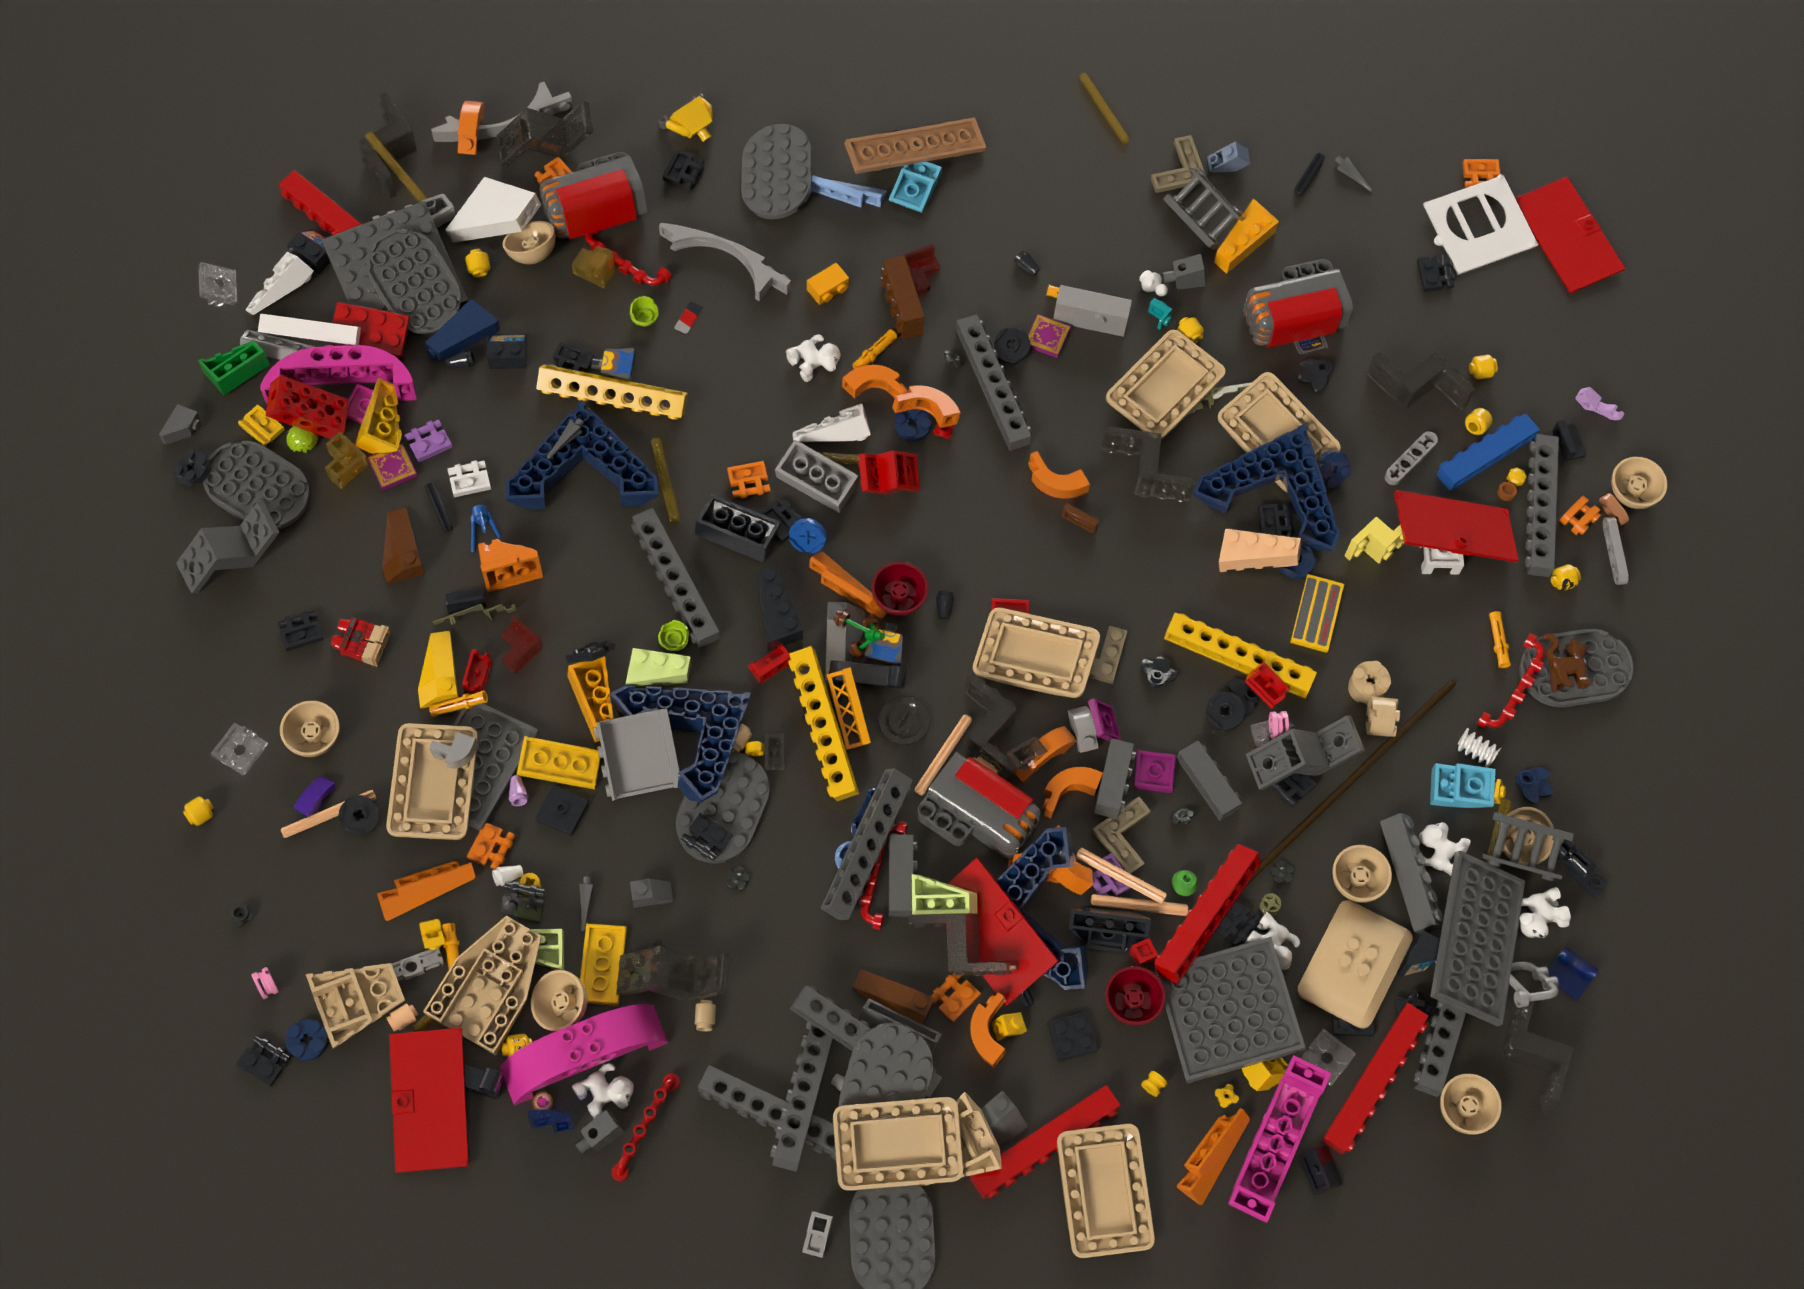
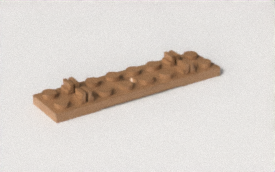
(897, 147)

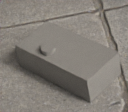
(1092, 310)
(817, 476)

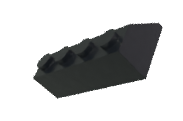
(737, 528)

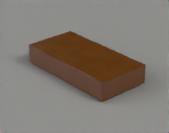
(1080, 518)

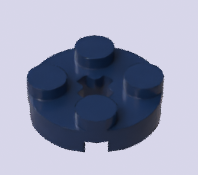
(916, 433)
(1341, 470)
(1305, 566)
(316, 1046)

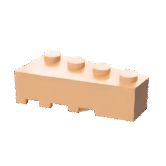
(1257, 550)

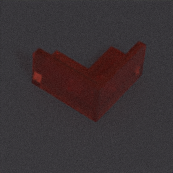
(921, 263)
(524, 642)

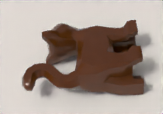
(1564, 667)

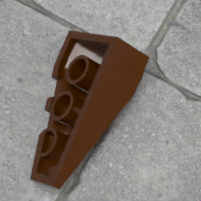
(400, 554)
(894, 996)

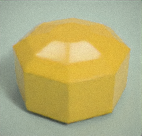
(1516, 476)
(755, 748)

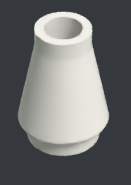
(507, 874)

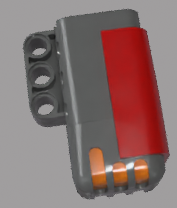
(594, 197)
(1298, 306)
(979, 805)

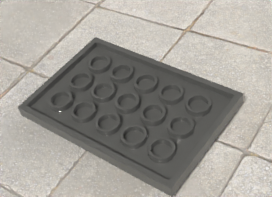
(496, 757)

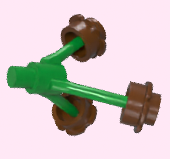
(869, 626)

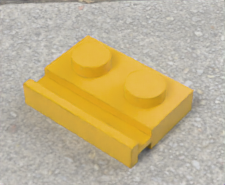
(261, 427)

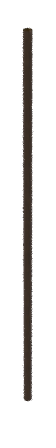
(1353, 777)

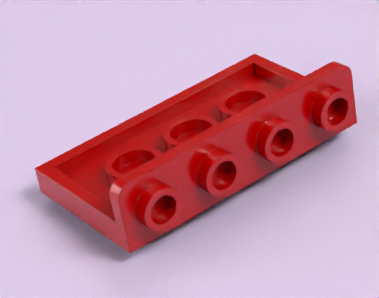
(378, 327)

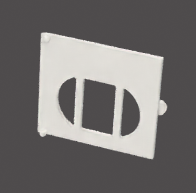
(1480, 251)

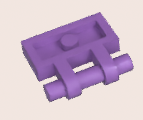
(430, 445)
(1113, 885)

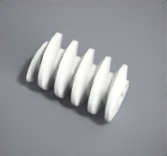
(1477, 748)

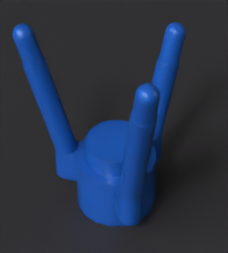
(480, 517)

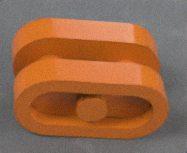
(1581, 525)

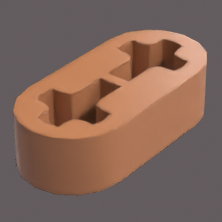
(1614, 509)

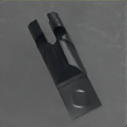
(1581, 869)

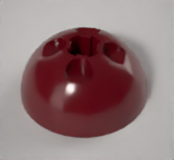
(899, 579)
(1142, 988)

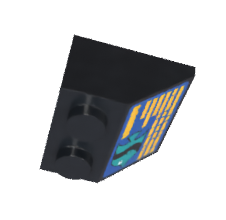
(310, 249)
(507, 351)
(1421, 955)

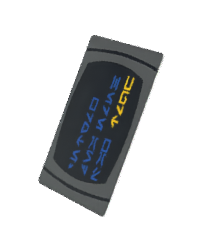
(1311, 345)

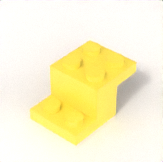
(1376, 541)

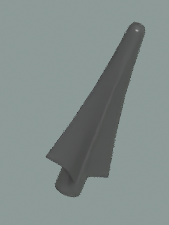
(1349, 169)
(571, 431)
(586, 891)

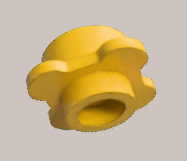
(1220, 1094)

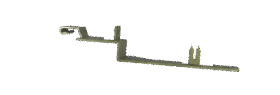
(1221, 391)
(499, 608)

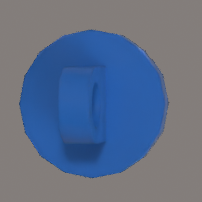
(807, 535)

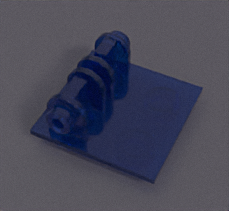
(1572, 973)

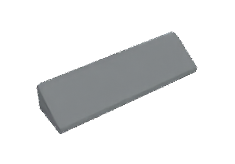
(273, 346)

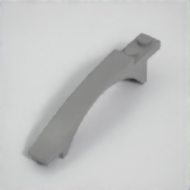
(542, 102)
(762, 275)

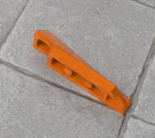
(844, 584)
(423, 887)
(1211, 1156)

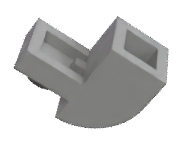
(1083, 726)
(458, 753)
(817, 1234)

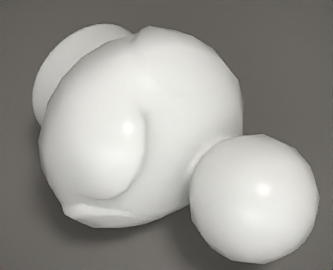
(1152, 282)

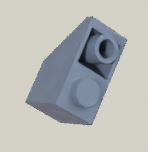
(1229, 158)

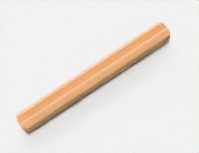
(943, 755)
(318, 818)
(1121, 875)
(1139, 905)

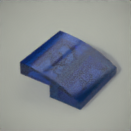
(559, 1120)

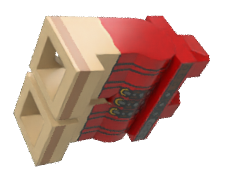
(361, 640)

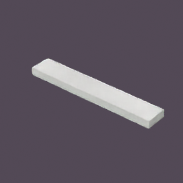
(309, 329)

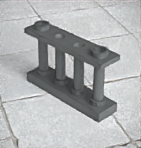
(1186, 214)
(1523, 827)

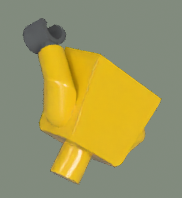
(691, 119)

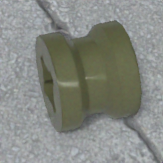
(1271, 900)

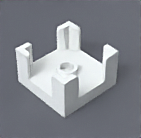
(1441, 559)

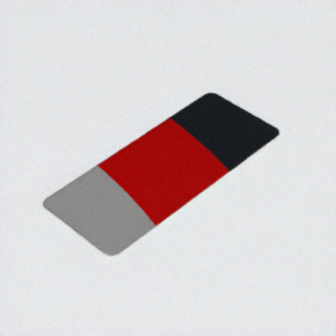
(688, 317)

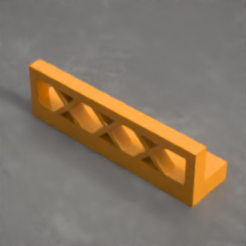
(855, 705)

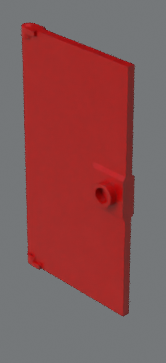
(1569, 235)
(1456, 526)
(1004, 934)
(428, 1100)

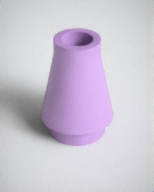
(517, 794)

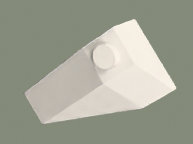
(288, 275)
(848, 426)

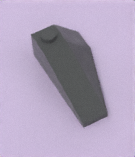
(840, 637)
(1003, 1118)

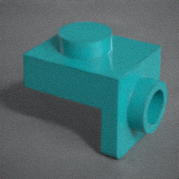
(1161, 311)

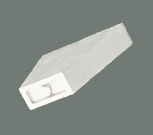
(493, 211)

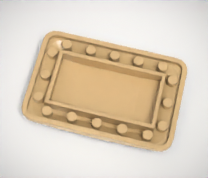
(1166, 384)
(1268, 411)
(1036, 653)
(424, 793)
(1354, 964)
(897, 1143)
(1105, 1191)

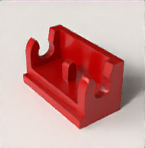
(770, 664)
(477, 672)
(1267, 684)

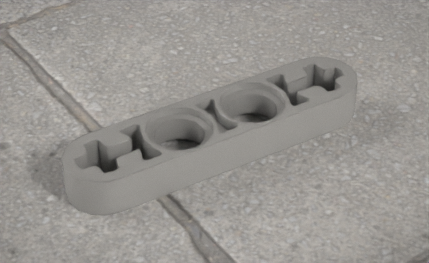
(1411, 458)
(1615, 551)

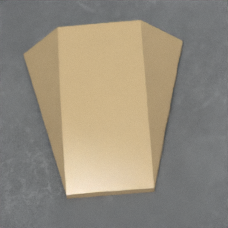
(354, 998)
(978, 1143)

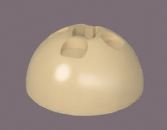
(532, 243)
(1638, 482)
(306, 720)
(1536, 816)
(1367, 866)
(558, 1000)
(1474, 1095)

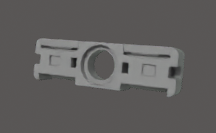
(425, 961)

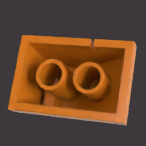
(508, 564)

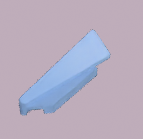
(848, 192)

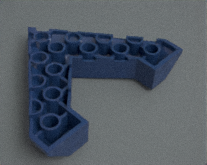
(596, 446)
(1284, 458)
(710, 712)
(1023, 881)

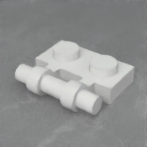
(470, 482)

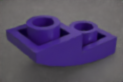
(312, 797)

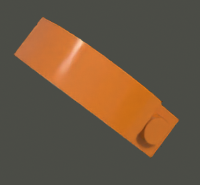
(470, 118)
(873, 377)
(930, 400)
(1057, 485)
(1056, 743)
(1071, 779)
(1075, 878)
(986, 1047)

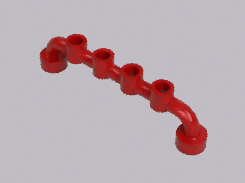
(626, 266)
(1518, 695)
(867, 897)
(670, 1083)

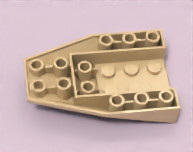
(488, 985)

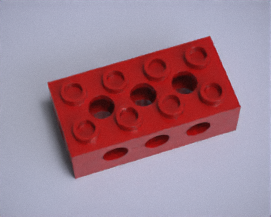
(306, 407)

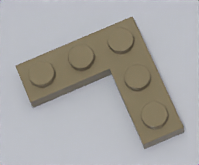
(1180, 177)
(1105, 667)
(1111, 830)

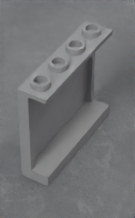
(637, 753)

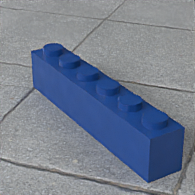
(1487, 452)

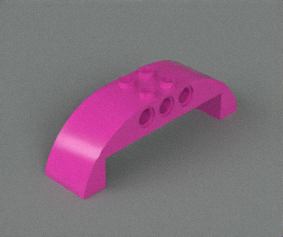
(343, 366)
(581, 1048)
(1278, 1138)

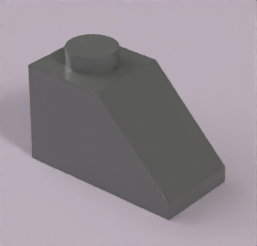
(180, 425)
(650, 892)

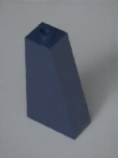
(463, 330)

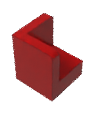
(1143, 953)

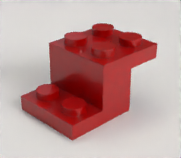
(889, 472)

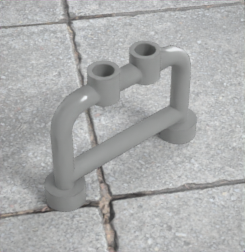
(1522, 996)

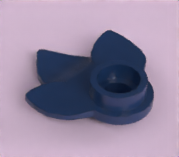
(1537, 784)

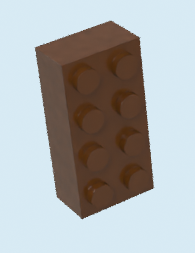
(902, 297)

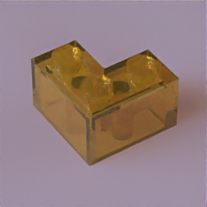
(595, 265)
(347, 460)

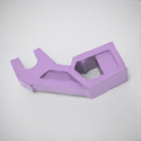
(1592, 401)

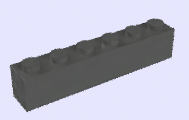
(1412, 873)

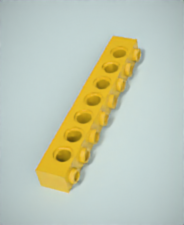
(621, 387)
(1229, 656)
(808, 658)

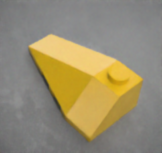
(381, 422)
(438, 674)
(1265, 1074)

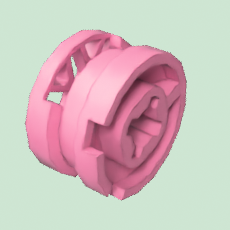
(1278, 723)
(267, 982)

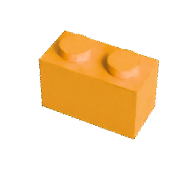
(828, 283)

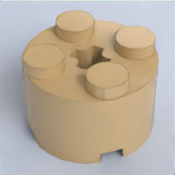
(1369, 681)
(1382, 715)

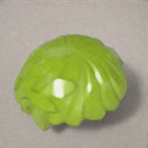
(643, 311)
(301, 439)
(673, 636)

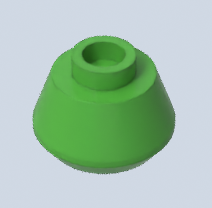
(1184, 882)

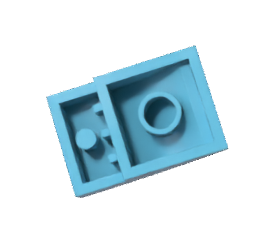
(916, 185)
(1462, 786)

